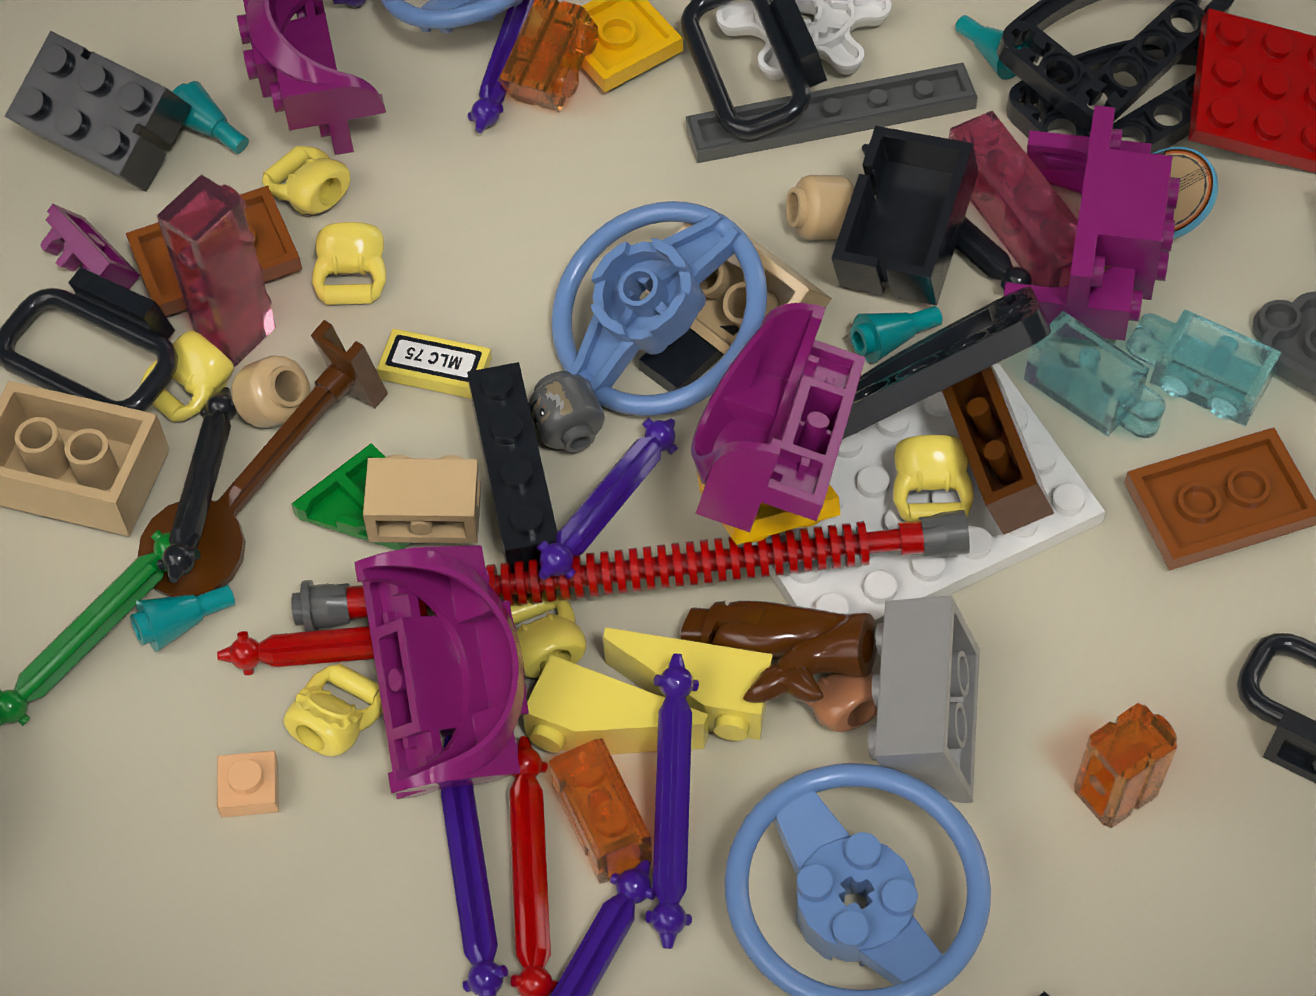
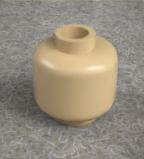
(819, 206)
(269, 390)

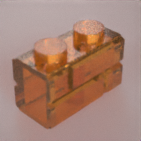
(549, 54)
(1125, 764)
(600, 809)

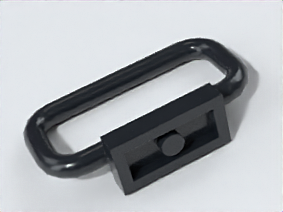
(792, 48)
(109, 309)
(1295, 736)

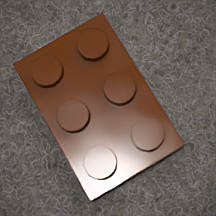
(272, 246)
(1222, 498)

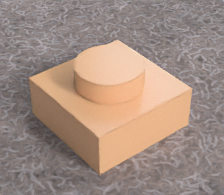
(247, 784)

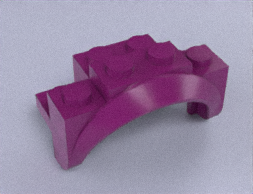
(300, 69)
(761, 442)
(444, 670)

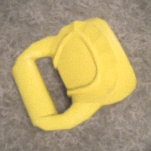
(313, 180)
(349, 250)
(200, 370)
(931, 464)
(547, 636)
(328, 722)

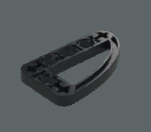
(1085, 85)
(1137, 123)
(948, 357)

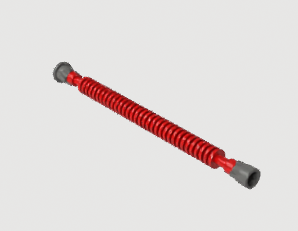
(938, 534)

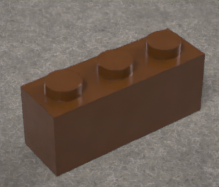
(997, 451)

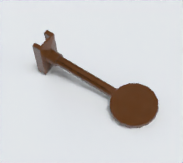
(222, 536)

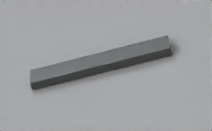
(842, 111)

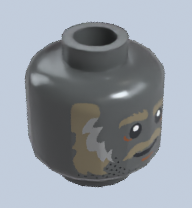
(566, 411)

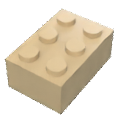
(77, 457)

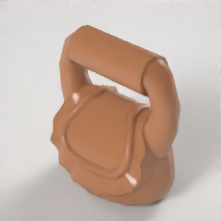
(845, 701)

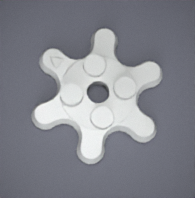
(829, 30)

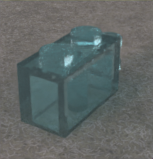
(1205, 363)
(1094, 379)

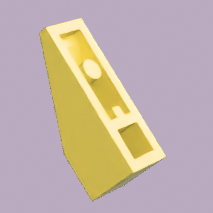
(721, 672)
(582, 705)

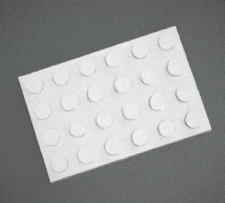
(865, 483)

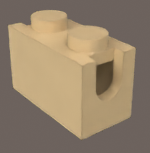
(422, 499)

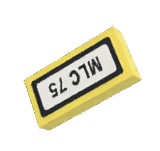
(431, 362)

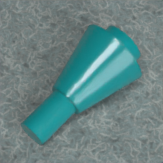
(986, 41)
(208, 118)
(881, 333)
(167, 618)

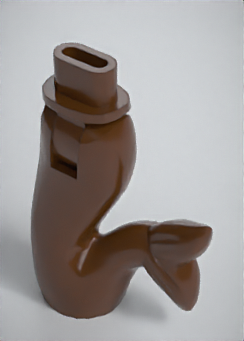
(800, 637)

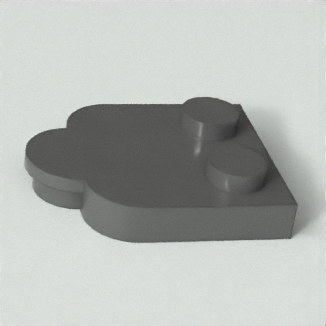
(1291, 330)

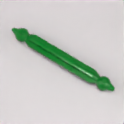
(83, 633)

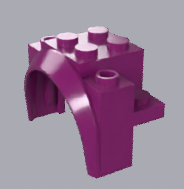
(1120, 224)

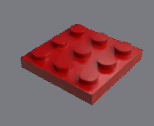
(1255, 90)

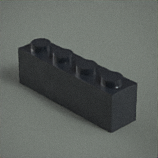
(512, 462)

